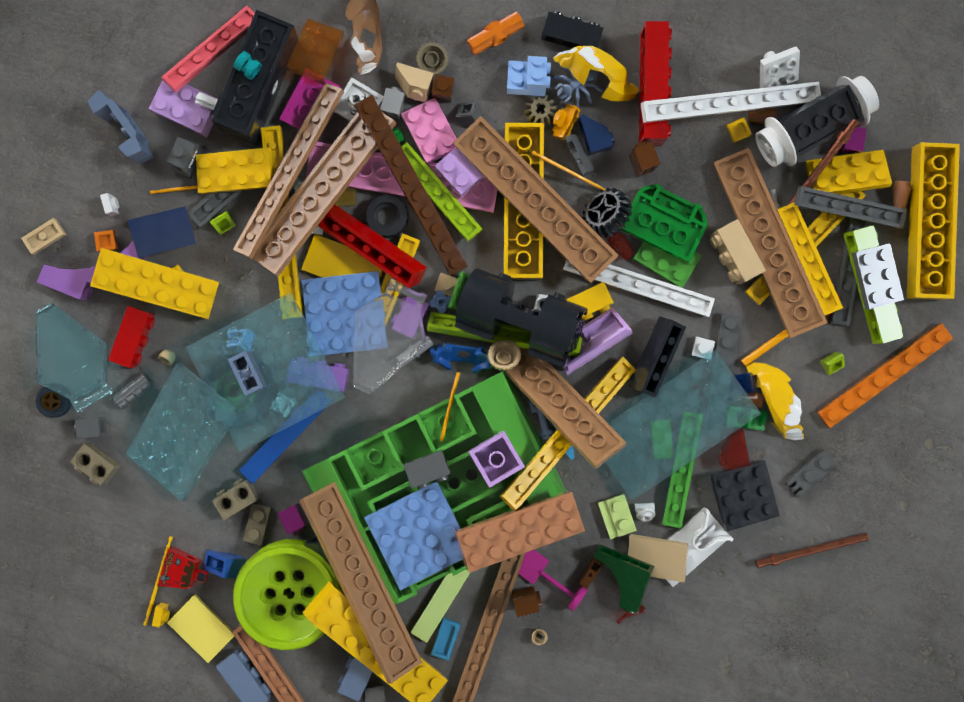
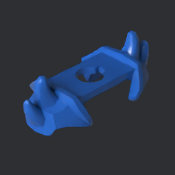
(449, 352)

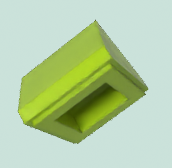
(223, 223)
(833, 362)

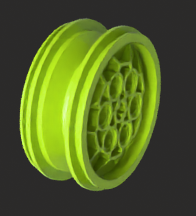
(259, 611)

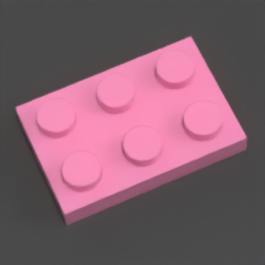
(430, 130)

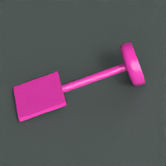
(533, 566)

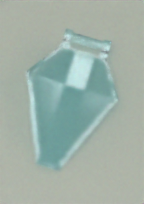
(70, 358)

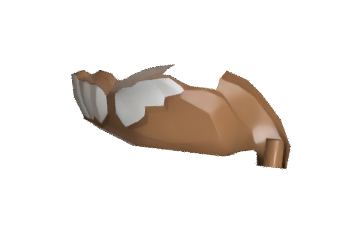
(365, 15)

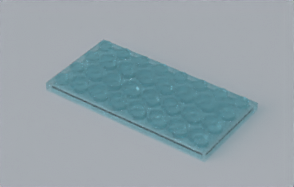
(679, 424)

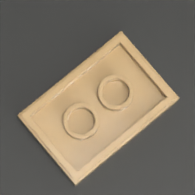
(666, 555)

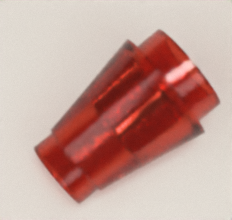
(620, 245)

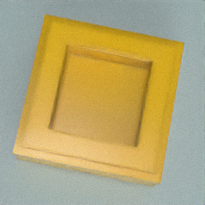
(738, 130)

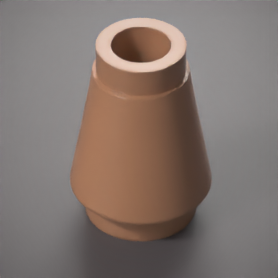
(901, 192)

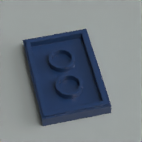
(161, 231)

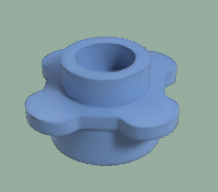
(435, 301)

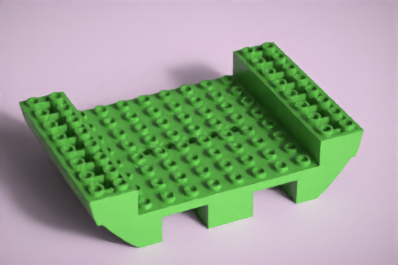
(374, 473)

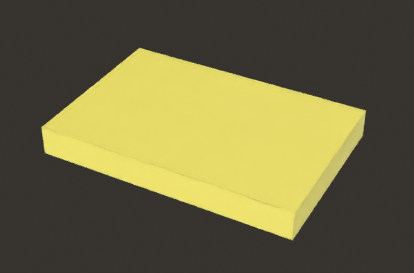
(201, 628)

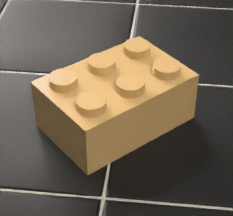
(736, 252)

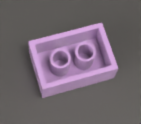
(182, 109)

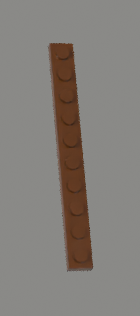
(410, 185)

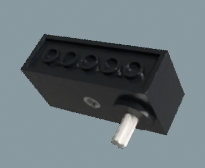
(245, 102)

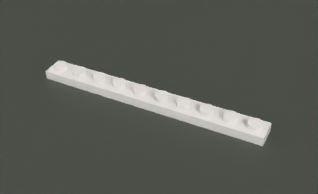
(729, 102)

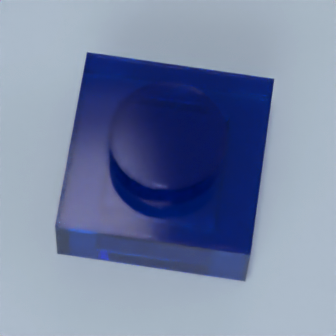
(746, 381)

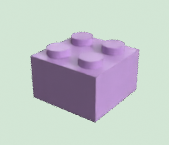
(496, 458)

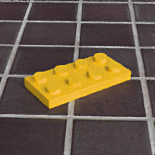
(234, 170)
(852, 173)

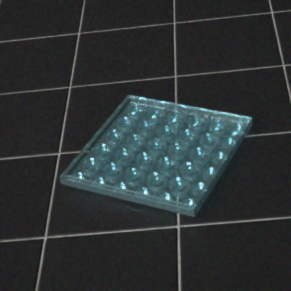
(289, 362)

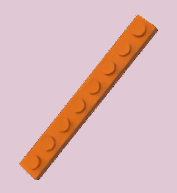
(885, 375)

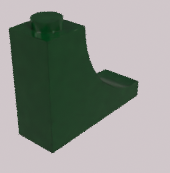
(631, 576)

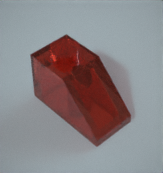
(734, 451)

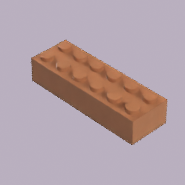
(519, 531)

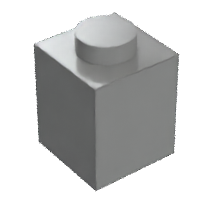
(393, 102)

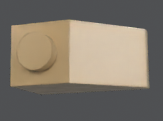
(414, 81)

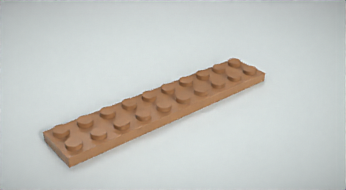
(317, 195)
(535, 199)
(768, 236)
(361, 582)

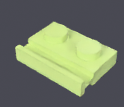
(616, 516)

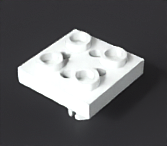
(779, 68)
(354, 92)

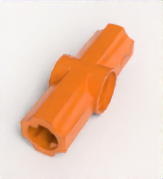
(495, 33)

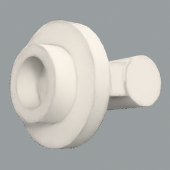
(645, 511)

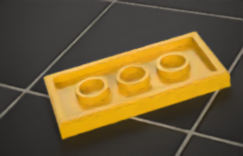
(332, 258)

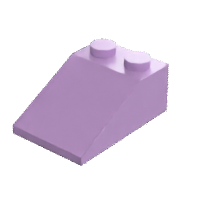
(458, 172)

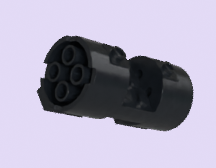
(488, 304)

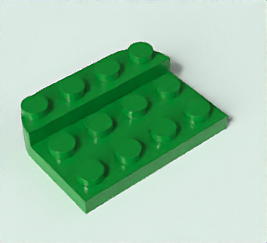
(666, 221)

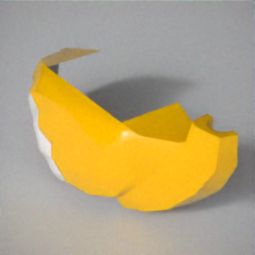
(583, 58)
(780, 399)

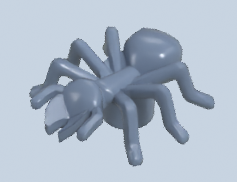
(575, 85)

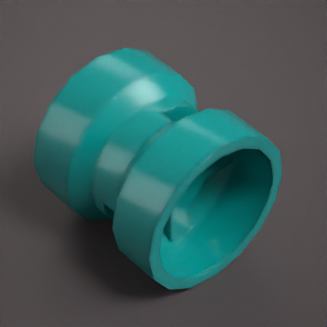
(247, 65)

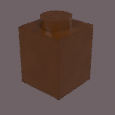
(443, 88)

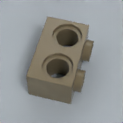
(97, 459)
(237, 501)

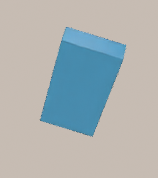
(445, 638)

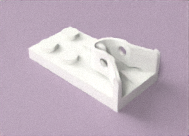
(703, 538)

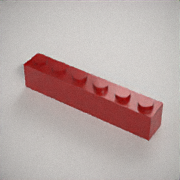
(373, 247)

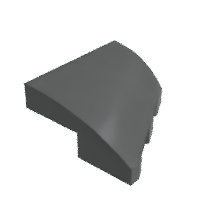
(579, 155)

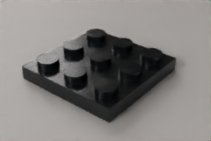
(744, 495)

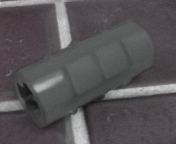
(133, 390)

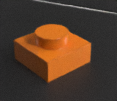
(106, 240)

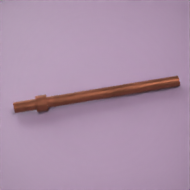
(843, 137)
(776, 559)

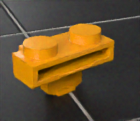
(564, 121)

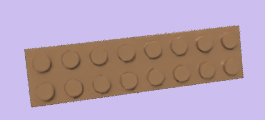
(566, 409)

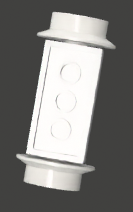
(817, 121)

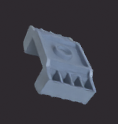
(137, 145)

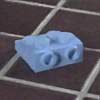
(529, 76)

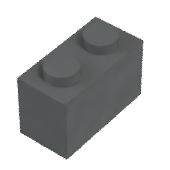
(427, 469)

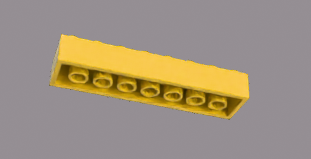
(933, 221)
(521, 239)
(335, 618)

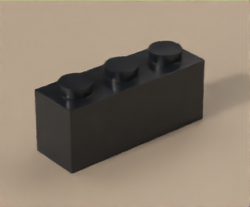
(570, 31)

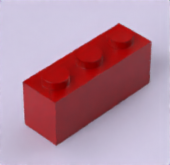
(132, 337)

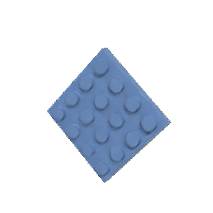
(332, 305)
(416, 535)

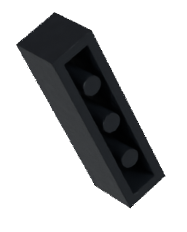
(657, 356)

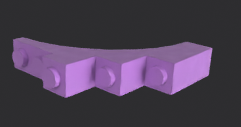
(75, 282)

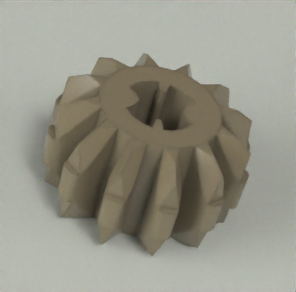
(540, 103)

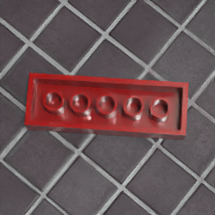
(654, 77)

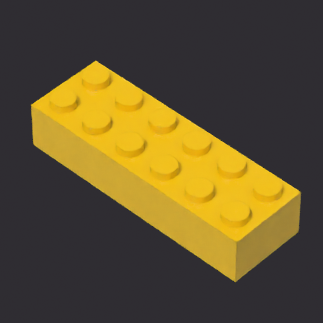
(154, 283)

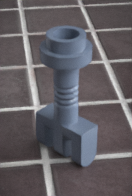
(546, 433)

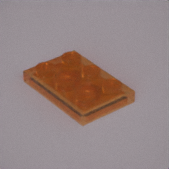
(315, 50)

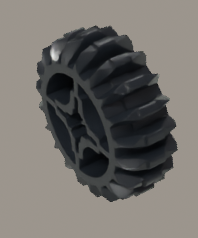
(603, 208)

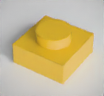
(161, 615)

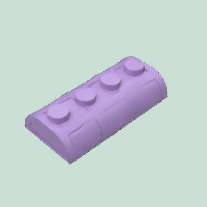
(598, 337)

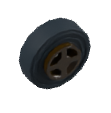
(46, 405)

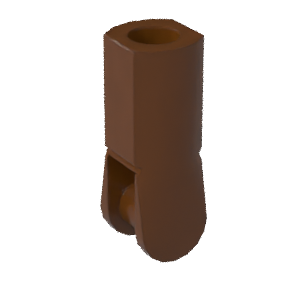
(589, 574)

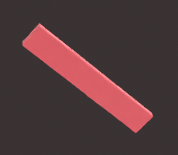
(209, 50)

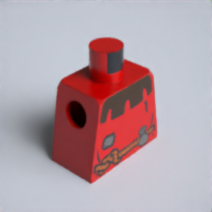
(181, 570)

